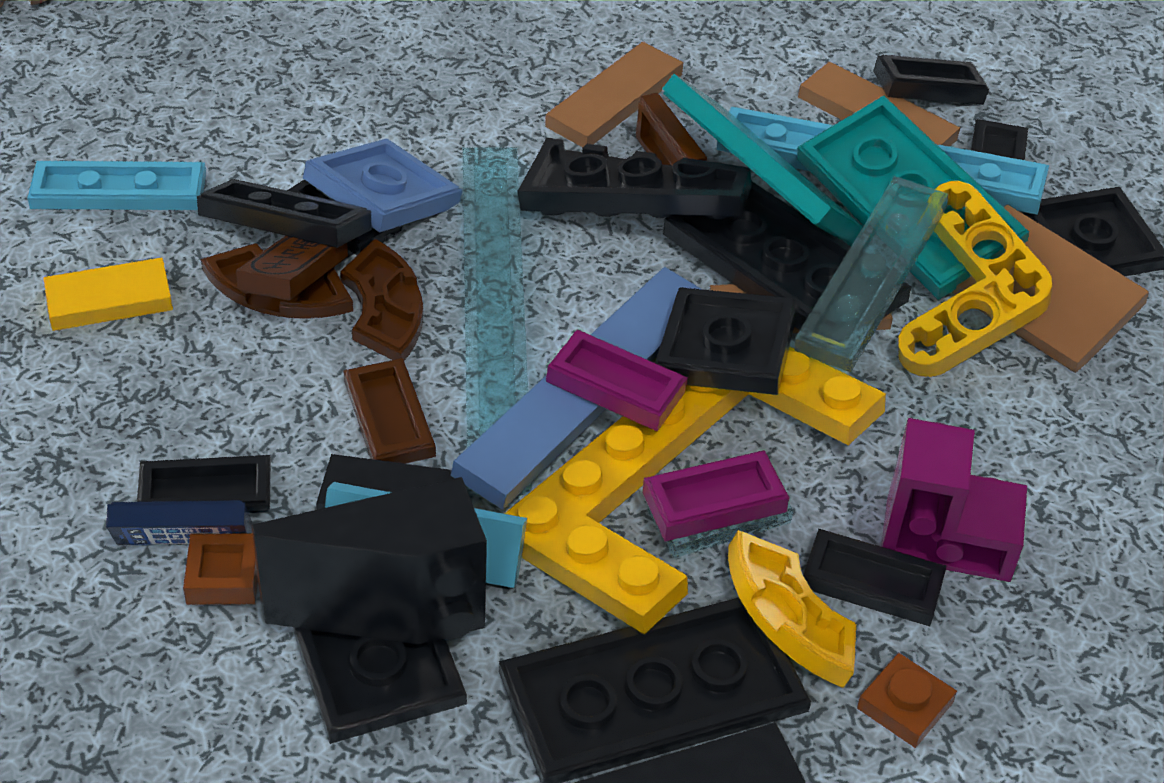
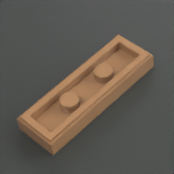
(845, 93)
(612, 95)

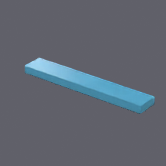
(1004, 178)

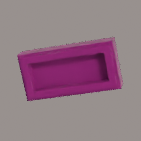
(616, 380)
(715, 495)

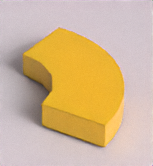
(789, 611)

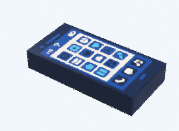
(174, 520)

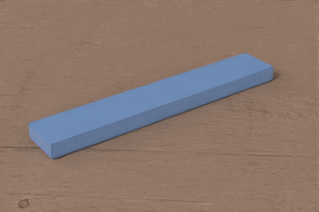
(551, 418)

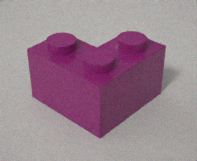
(946, 512)

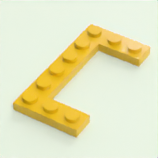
(568, 506)

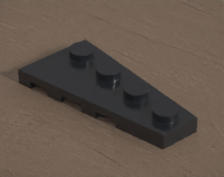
(636, 185)

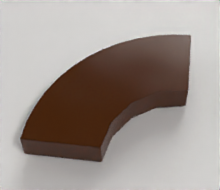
(319, 300)
(389, 301)

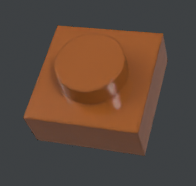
(220, 569)
(906, 700)

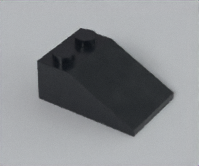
(378, 566)

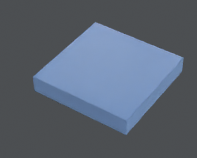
(383, 181)

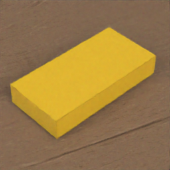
(107, 293)

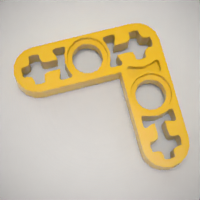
(991, 292)

